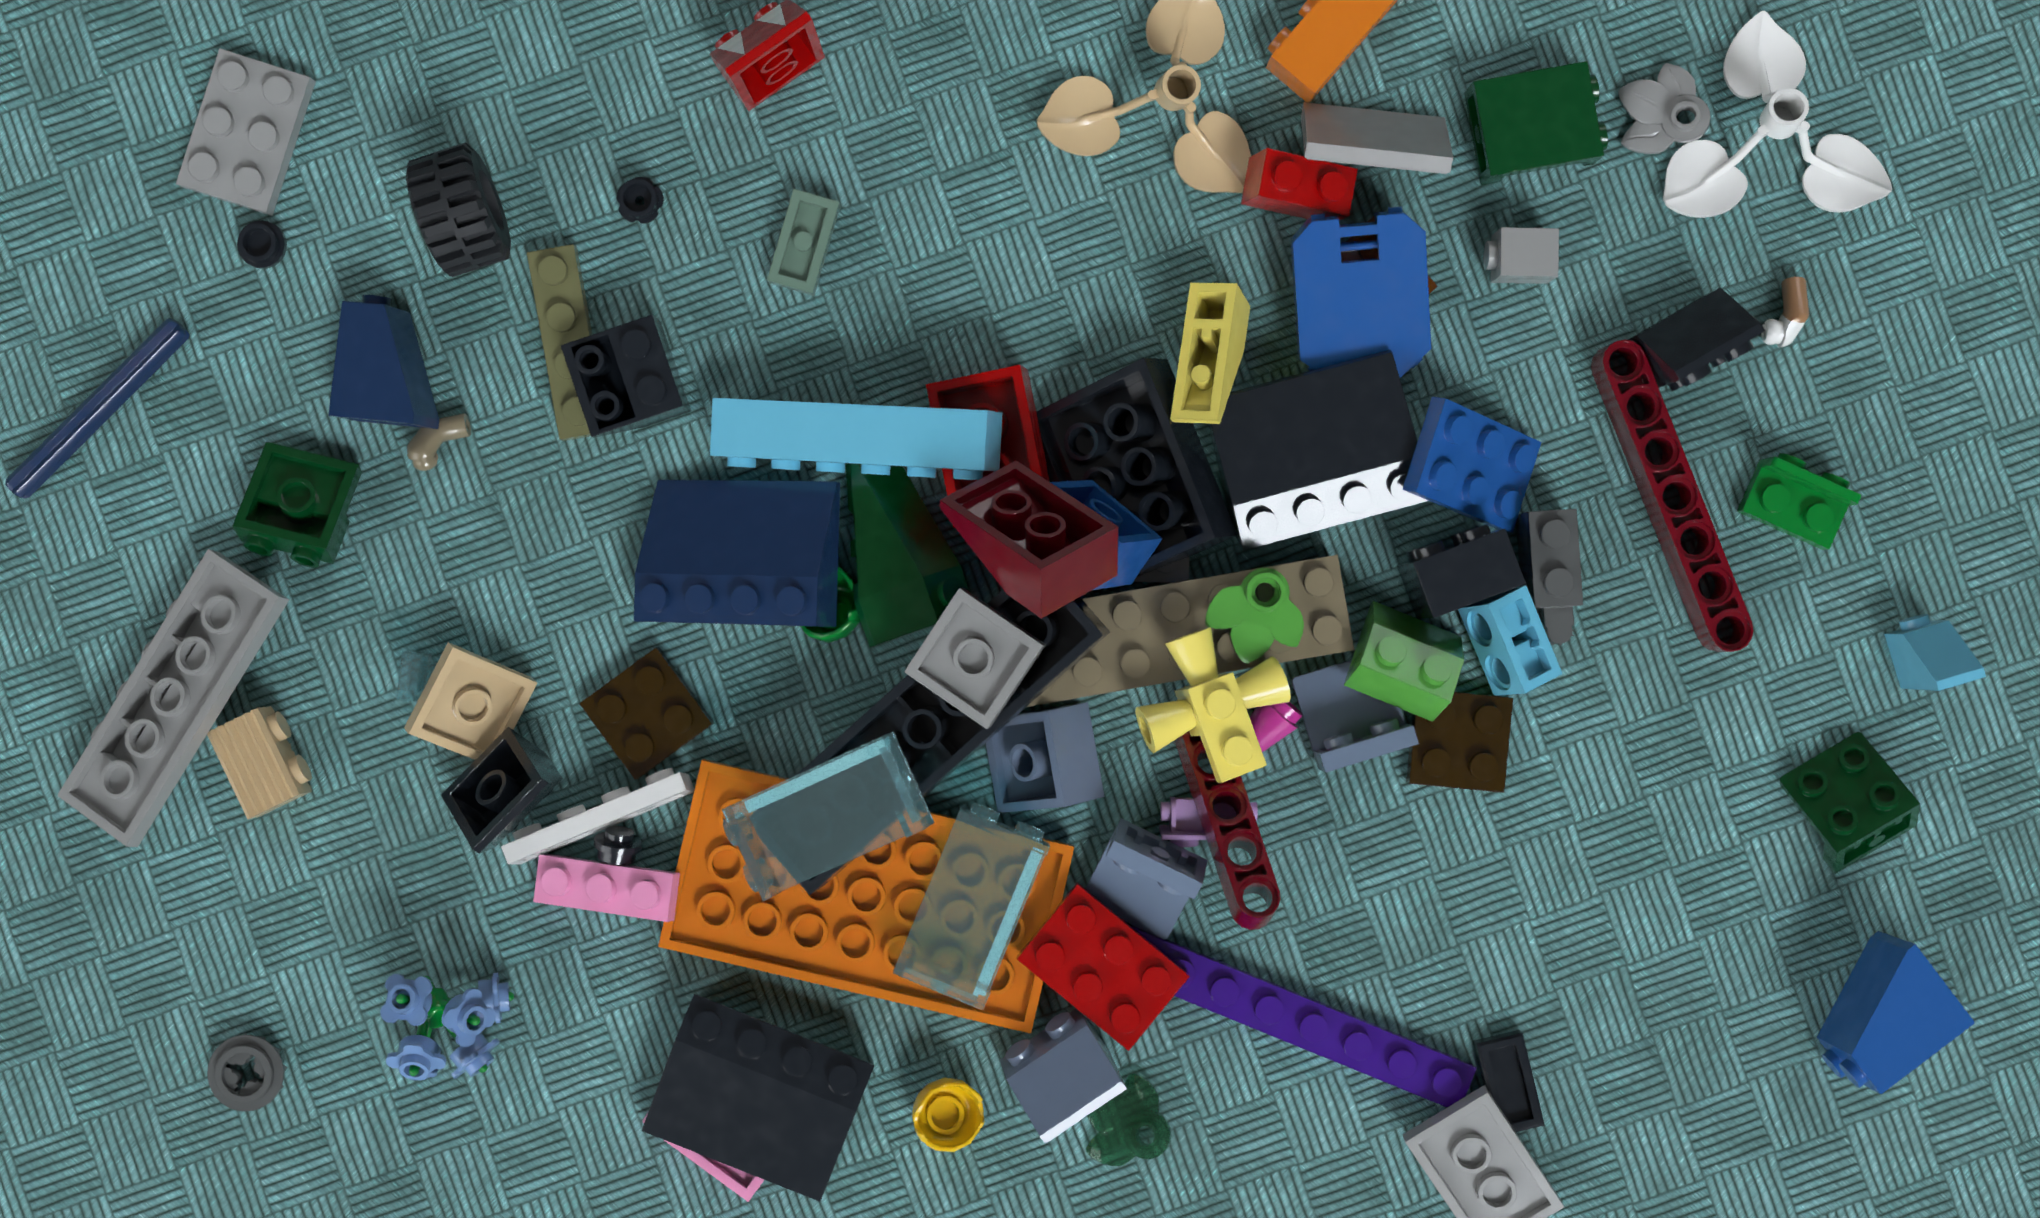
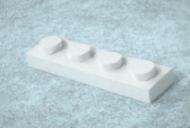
(578, 823)

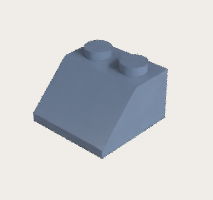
(1045, 760)
(1062, 1074)

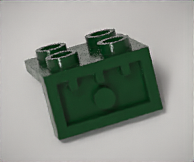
(1851, 800)

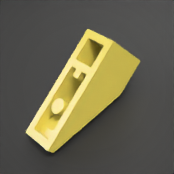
(1209, 351)

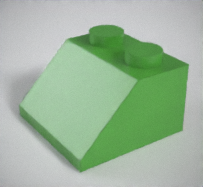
(1406, 662)

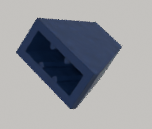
(380, 367)

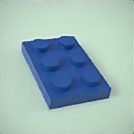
(1471, 464)

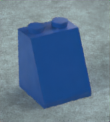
(1890, 1015)

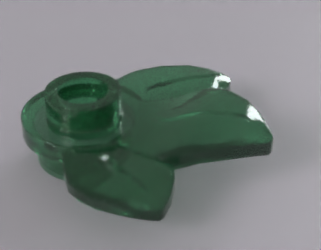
(1120, 1123)

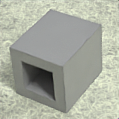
(1523, 255)

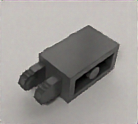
(1551, 568)

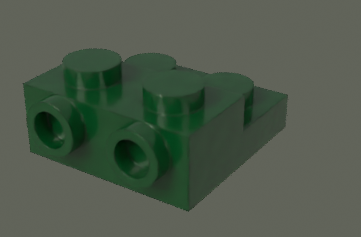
(297, 505)

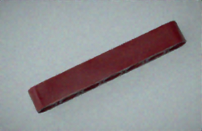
(1691, 510)

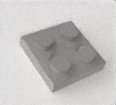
(974, 658)

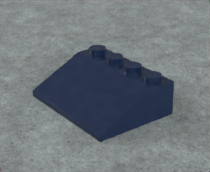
(740, 553)

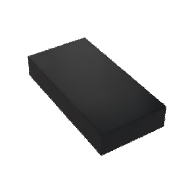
(1509, 1078)

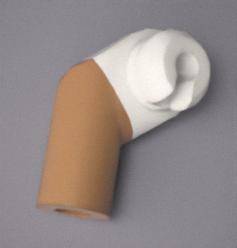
(1793, 317)

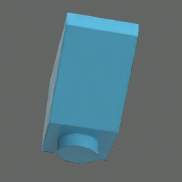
(1931, 655)

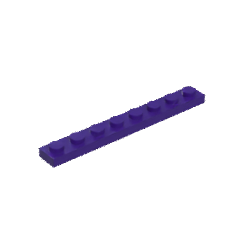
(1318, 1027)

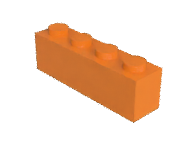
(1322, 42)

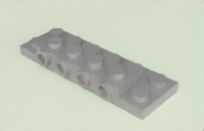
(172, 698)

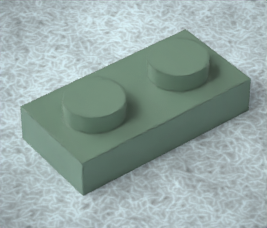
(803, 242)

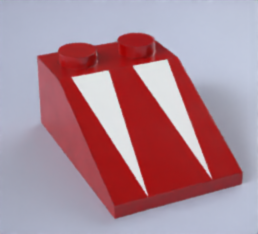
(768, 52)

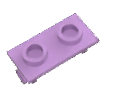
(1184, 822)

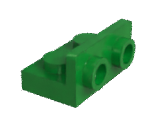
(1797, 500)

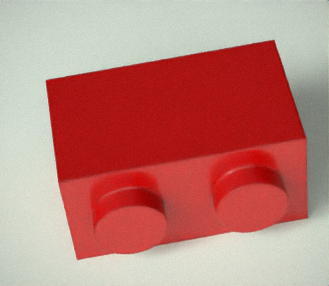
(1298, 185)

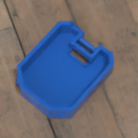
(1361, 304)

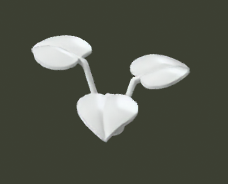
(1771, 63)

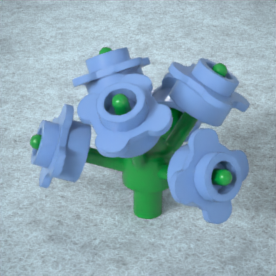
(432, 1008)

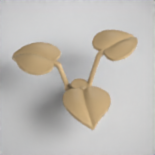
(1213, 152)

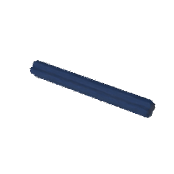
(97, 408)

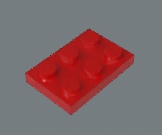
(1102, 966)

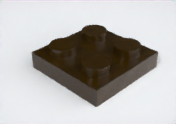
(646, 713)
(1463, 744)

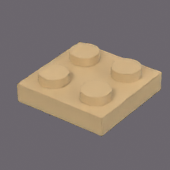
(469, 702)

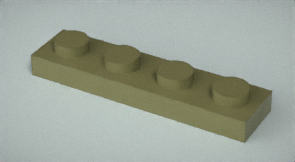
(562, 319)

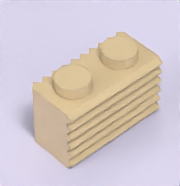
(260, 761)

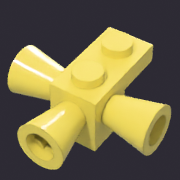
(1214, 707)

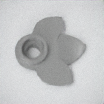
(1656, 108)

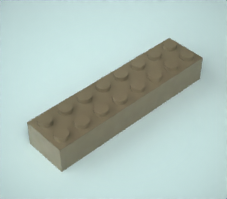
(1151, 616)

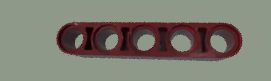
(1228, 834)

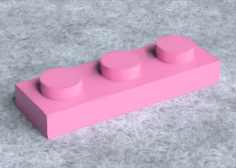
(606, 887)

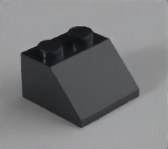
(500, 789)

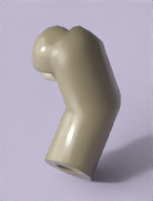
(427, 441)

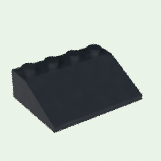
(1131, 448)
(1315, 450)
(757, 1097)

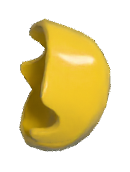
(947, 1114)

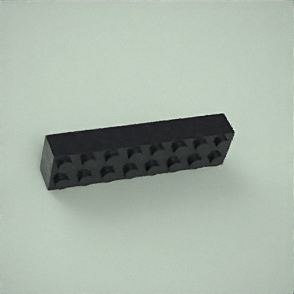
(941, 737)

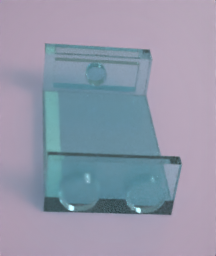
(826, 816)
(972, 905)

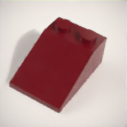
(1034, 537)

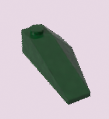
(900, 557)

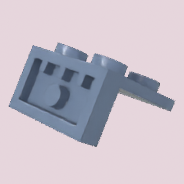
(1346, 723)
(1146, 878)

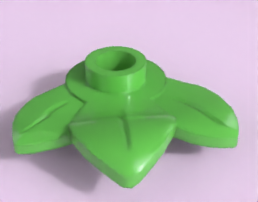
(1255, 622)

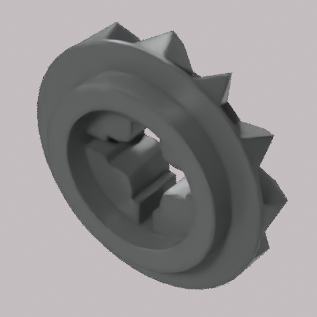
(226, 1079)

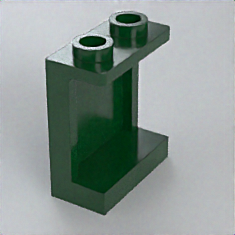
(1535, 121)

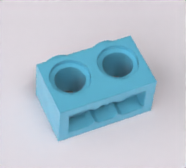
(1510, 642)

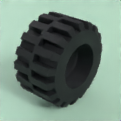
(458, 209)

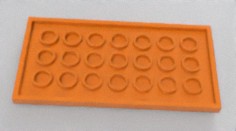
(850, 927)

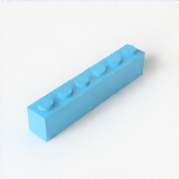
(856, 435)

